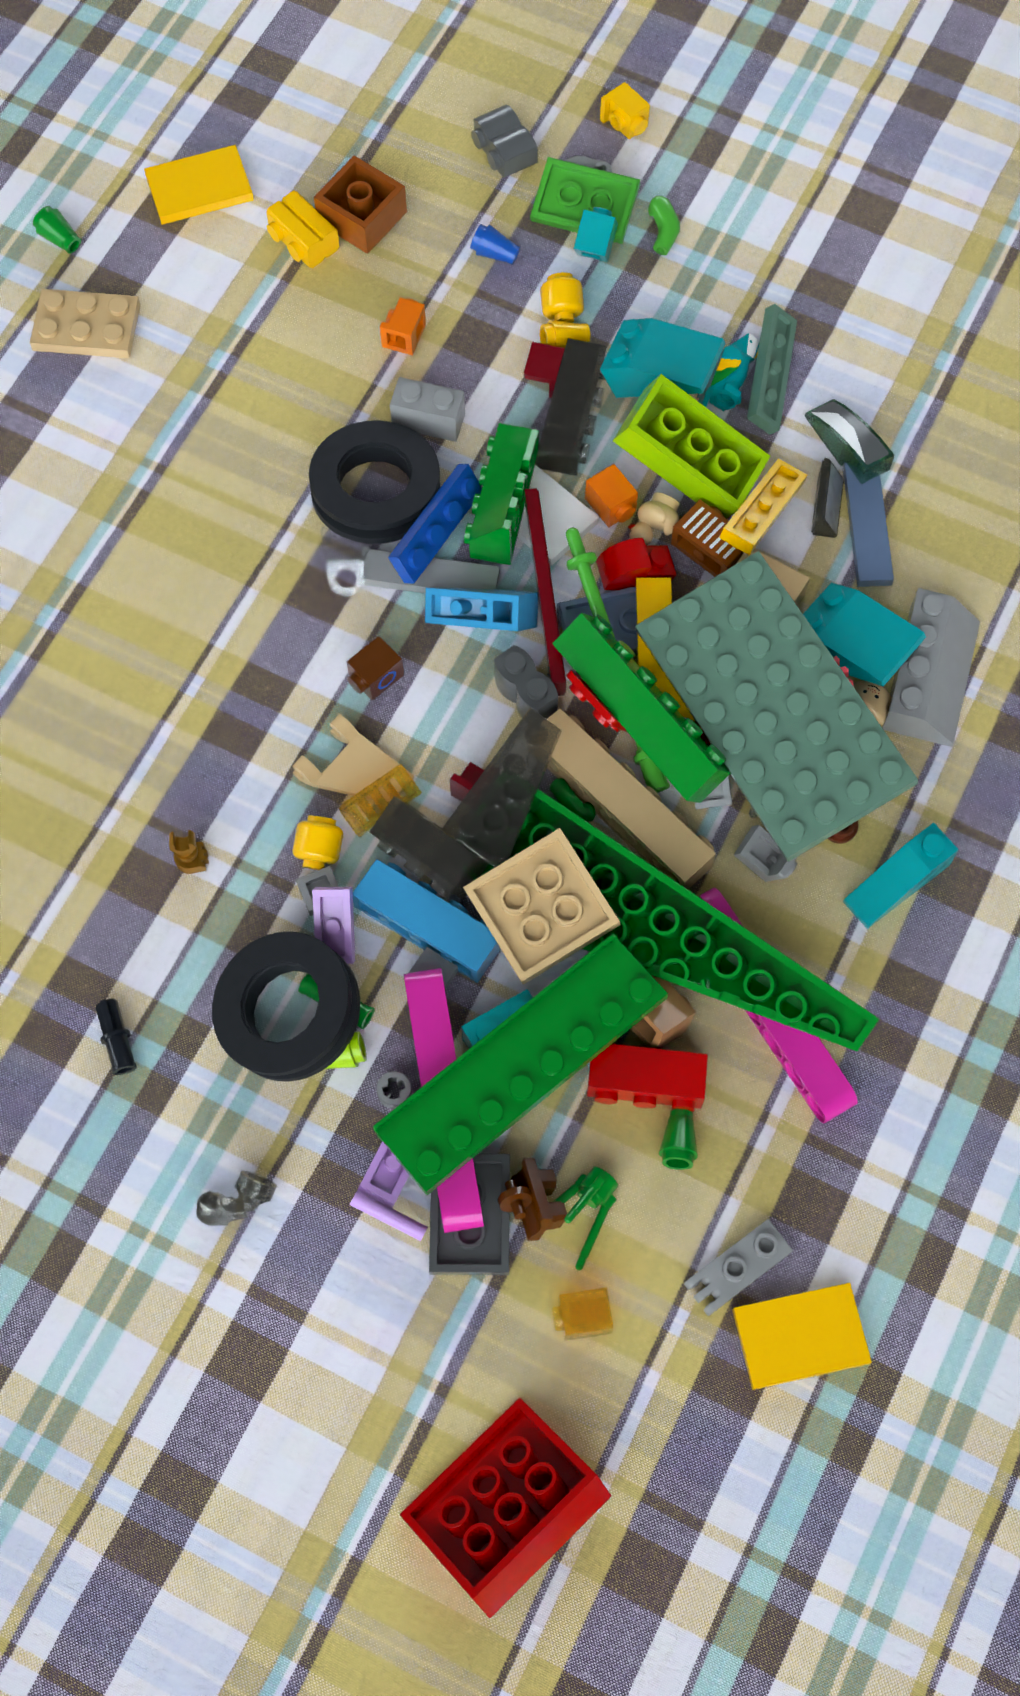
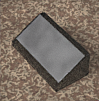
(827, 501)

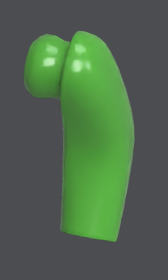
(667, 223)

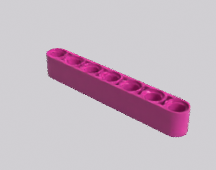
(434, 1052)
(800, 1053)

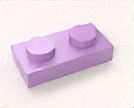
(335, 920)

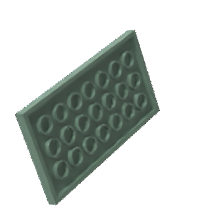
(776, 706)

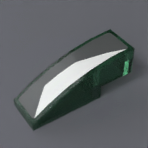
(851, 440)

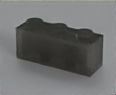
(427, 849)

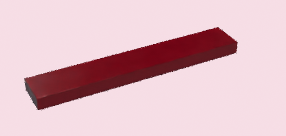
(544, 589)

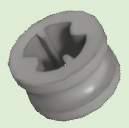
(383, 1086)

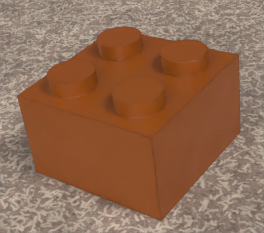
(362, 203)

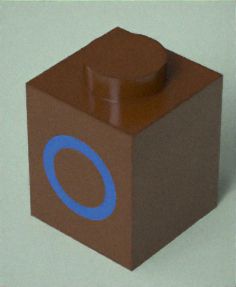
(374, 668)

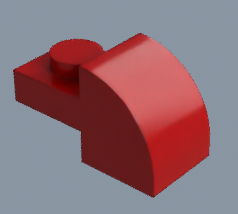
(632, 560)

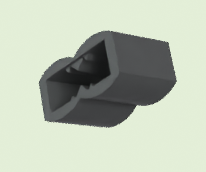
(504, 141)
(523, 685)

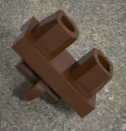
(527, 1199)

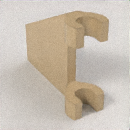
(353, 768)

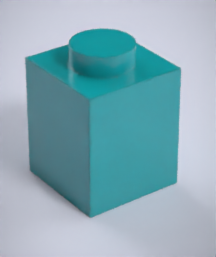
(596, 234)

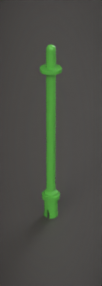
(582, 563)

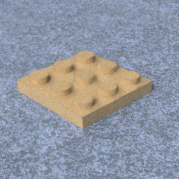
(541, 906)

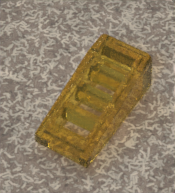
(353, 815)

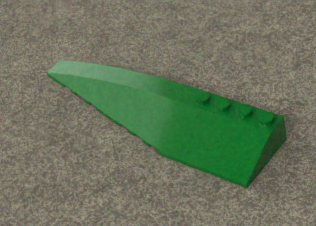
(694, 942)

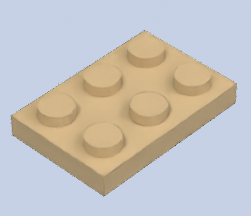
(85, 323)

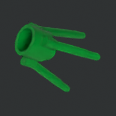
(592, 1190)

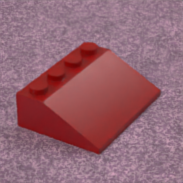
(505, 1506)

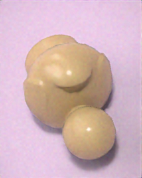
(655, 514)

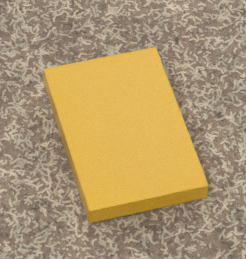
(198, 184)
(801, 1336)

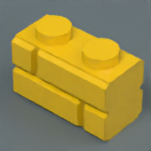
(302, 229)

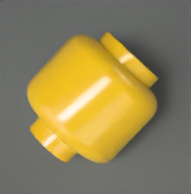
(562, 297)
(317, 842)

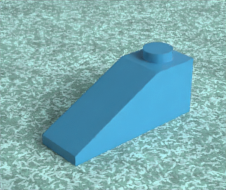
(482, 608)

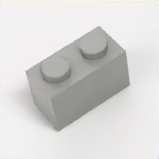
(428, 408)

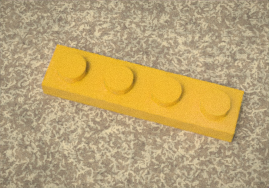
(763, 506)

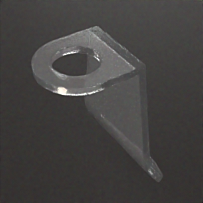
(344, 555)

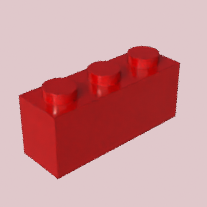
(648, 1077)

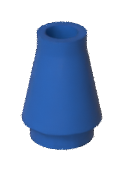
(494, 245)

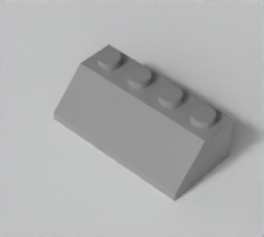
(934, 678)

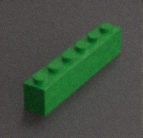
(642, 708)

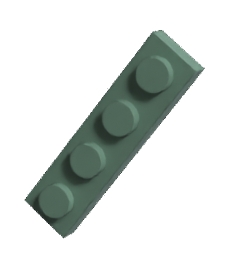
(772, 369)

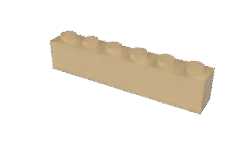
(627, 805)

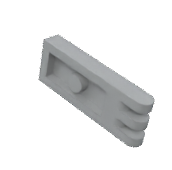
(740, 1266)

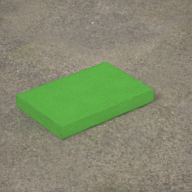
(571, 188)

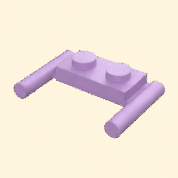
(380, 1191)

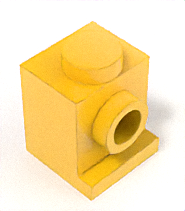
(625, 110)

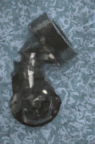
(219, 1210)

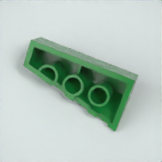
(502, 496)

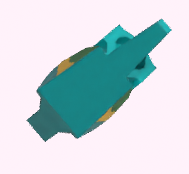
(730, 374)

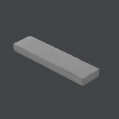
(439, 574)

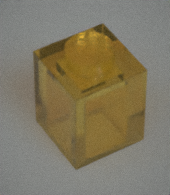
(583, 1314)

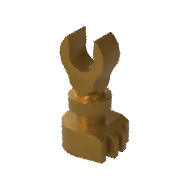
(188, 854)

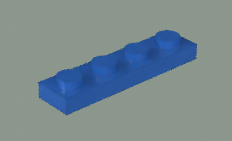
(435, 524)

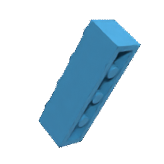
(426, 919)

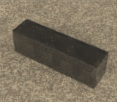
(572, 408)

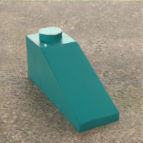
(902, 875)

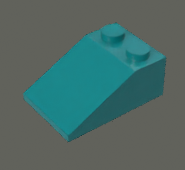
(657, 347)
(862, 633)

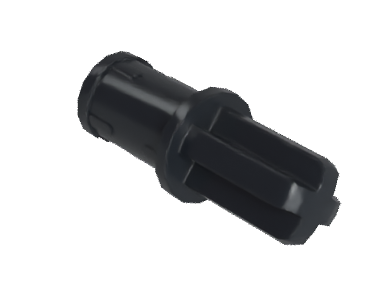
(115, 1037)

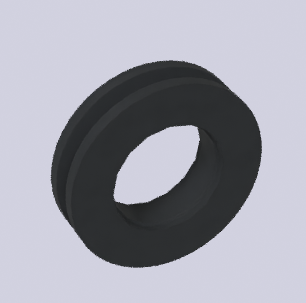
(367, 443)
(245, 980)

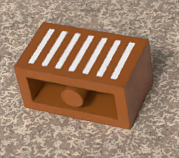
(699, 539)

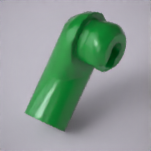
(570, 800)

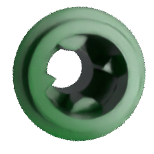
(56, 229)
(679, 1141)

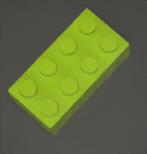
(691, 447)

